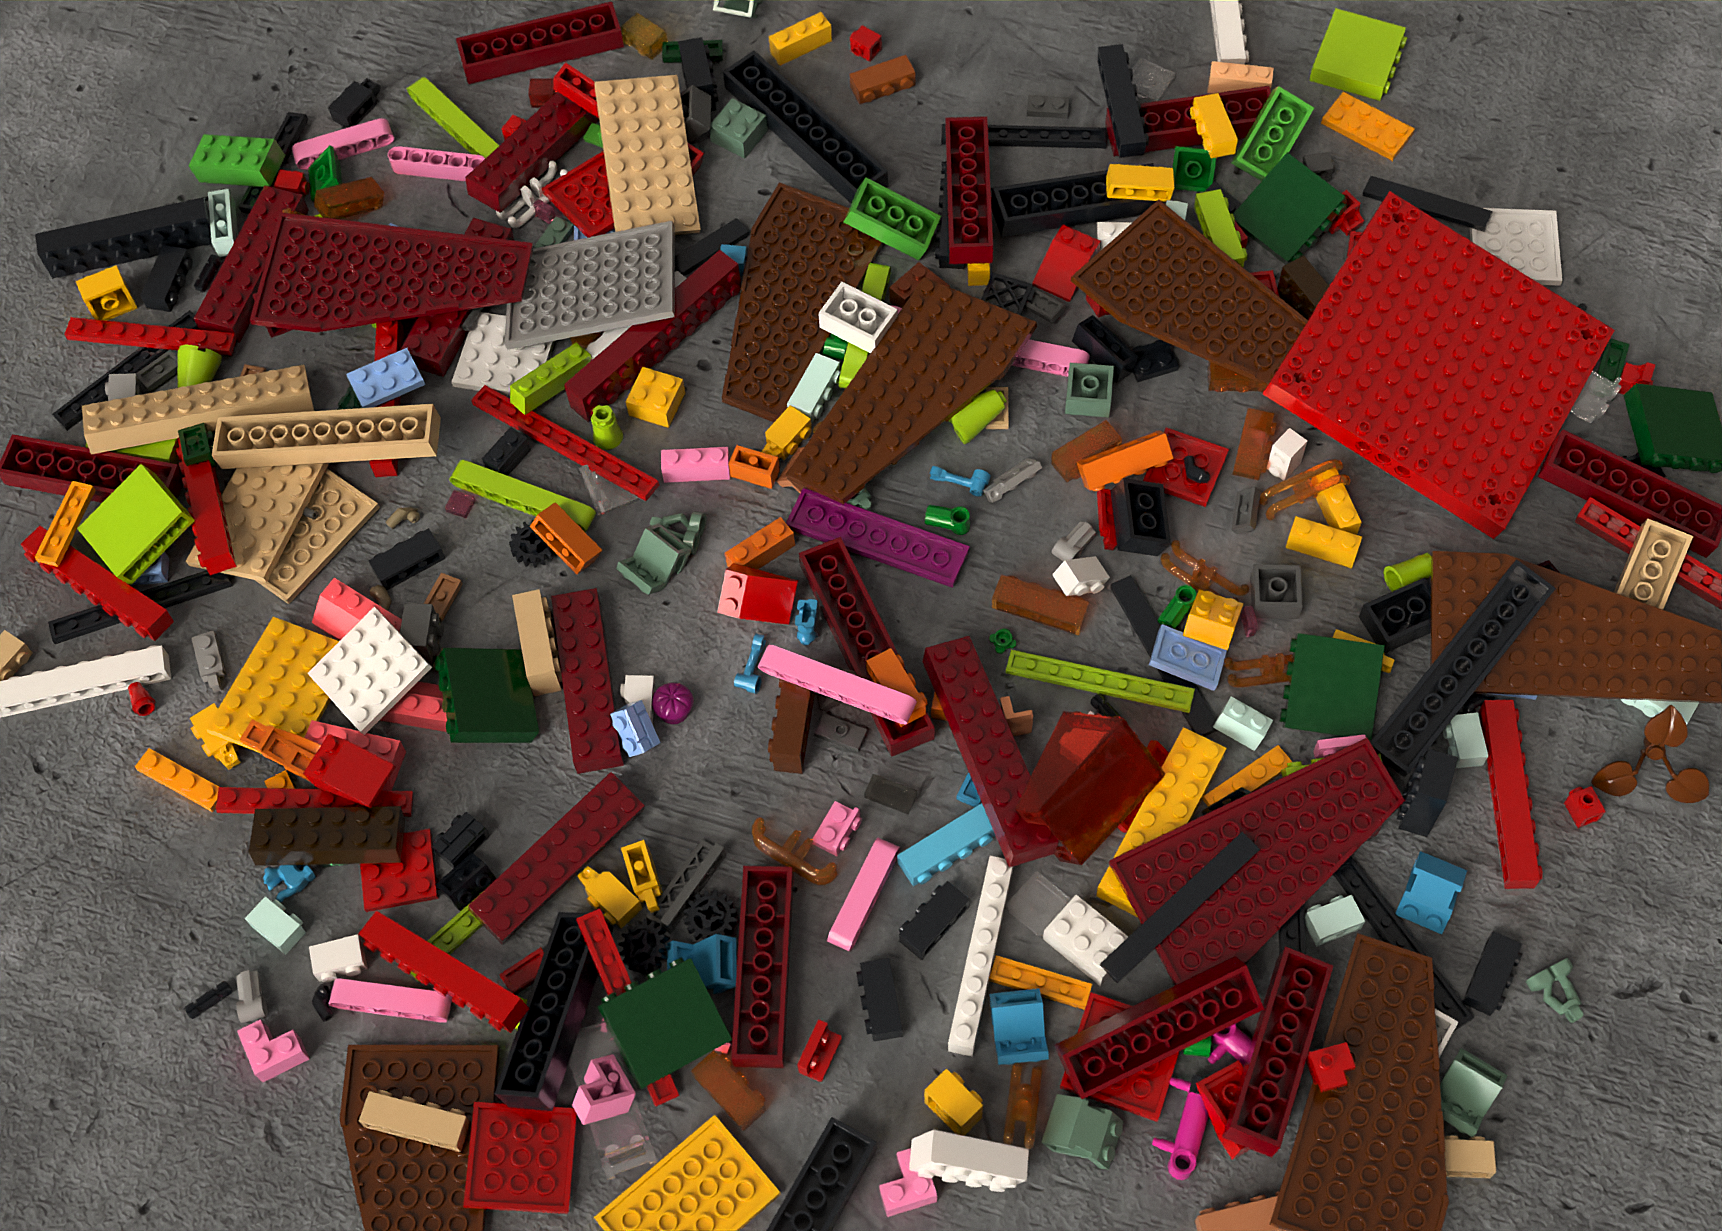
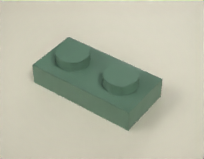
(556, 233)

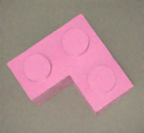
(269, 1055)
(605, 1091)
(907, 1192)

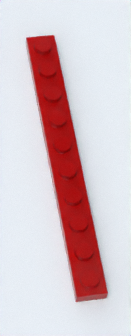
(566, 443)

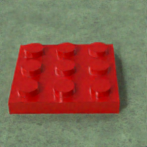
(1173, 474)
(404, 882)

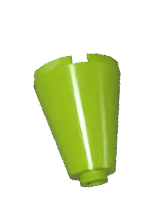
(196, 365)
(978, 414)

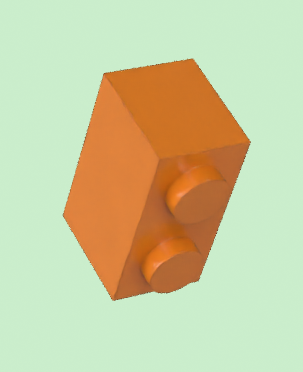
(754, 466)

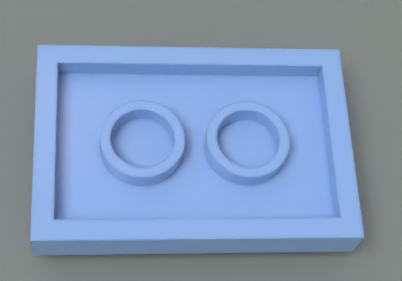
(385, 379)
(1187, 658)

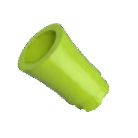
(606, 430)
(1408, 571)

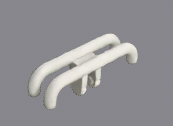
(529, 196)

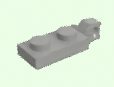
(1011, 479)
(209, 659)

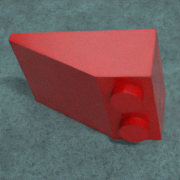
(1065, 256)
(757, 595)
(348, 771)
(1218, 1095)

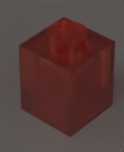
(541, 91)

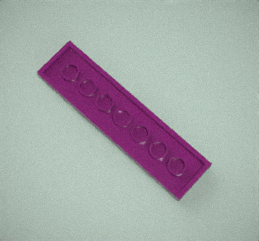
(878, 537)

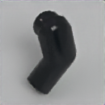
(1193, 472)
(1474, 702)
(321, 1000)

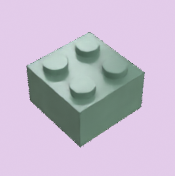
(738, 128)
(1089, 390)

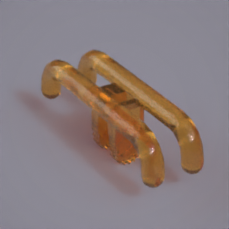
(1303, 486)
(1202, 575)
(1270, 669)
(788, 859)
(1022, 1105)

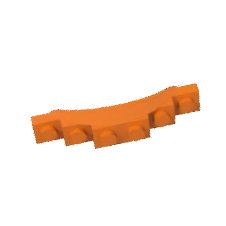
(281, 746)

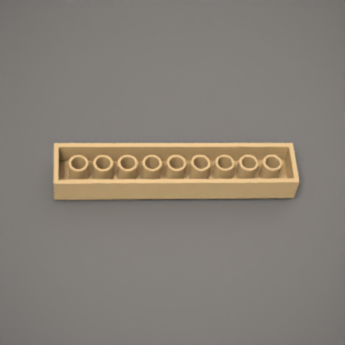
(162, 413)
(326, 436)

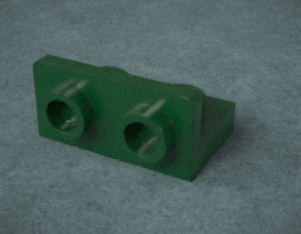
(197, 444)

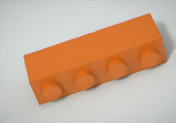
(1125, 460)

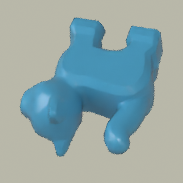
(806, 621)
(293, 877)

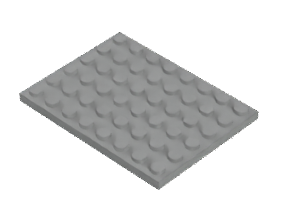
(595, 286)

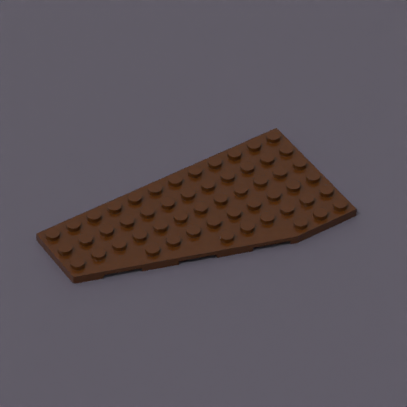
(791, 270)
(1191, 295)
(917, 377)
(1580, 639)
(1377, 1146)
(400, 1179)

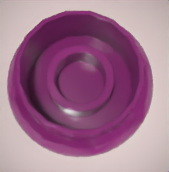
(672, 702)

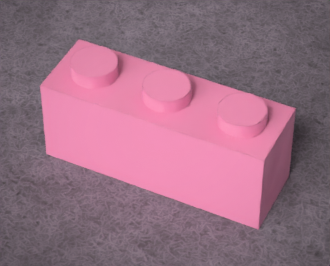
(695, 464)

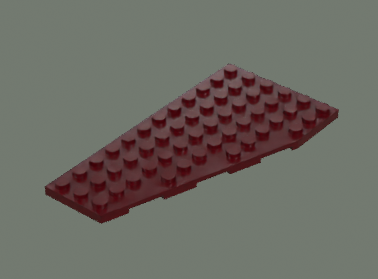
(360, 273)
(1304, 835)

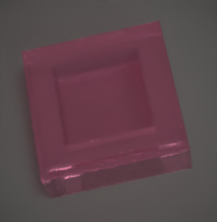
(544, 211)
(460, 504)
(1249, 621)

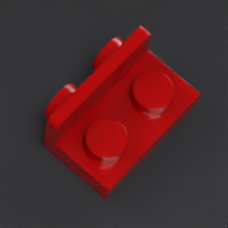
(819, 1052)

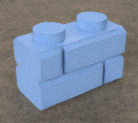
(635, 728)

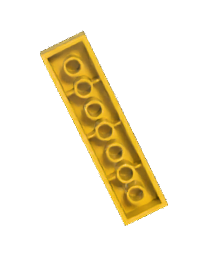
(1169, 804)

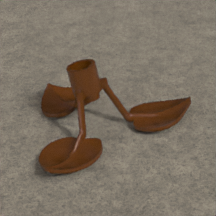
(1664, 728)

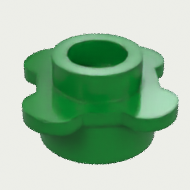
(1002, 634)

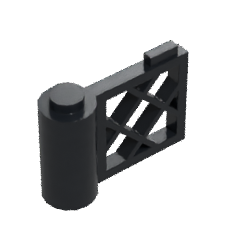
(1010, 284)

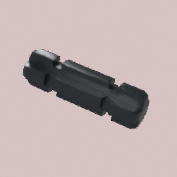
(207, 273)
(1105, 709)
(208, 999)

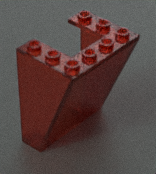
(1088, 782)

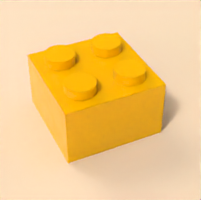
(106, 294)
(655, 397)
(1213, 619)
(953, 1102)

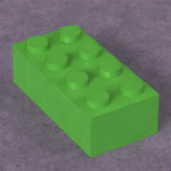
(1272, 133)
(236, 160)
(892, 219)

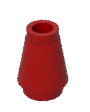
(141, 700)

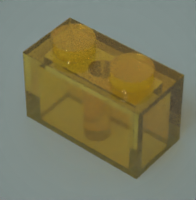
(643, 36)

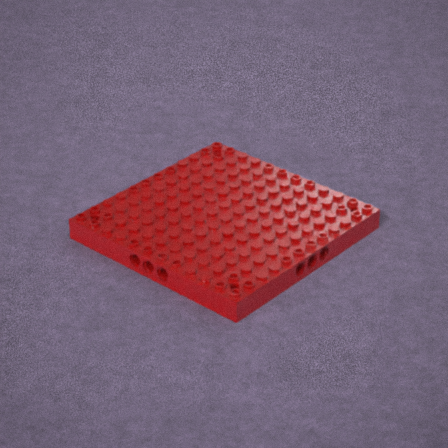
(1440, 364)

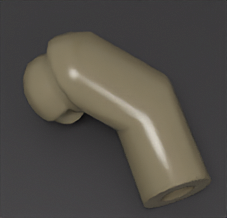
(400, 514)
(382, 596)

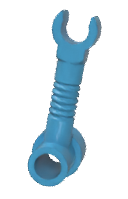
(976, 484)
(749, 680)

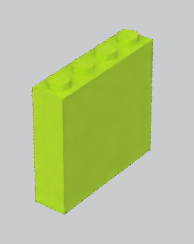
(1358, 54)
(135, 524)

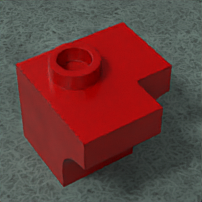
(1350, 219)
(1635, 374)
(1329, 1065)

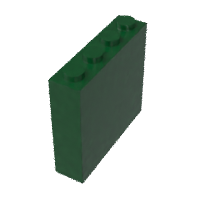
(1289, 210)
(1675, 427)
(1332, 686)
(486, 696)
(664, 1022)

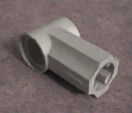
(1074, 543)
(251, 1001)

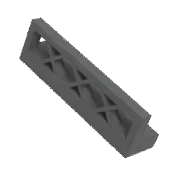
(691, 888)

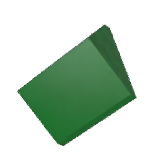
(1192, 169)
(324, 171)

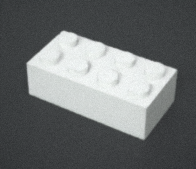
(968, 1160)

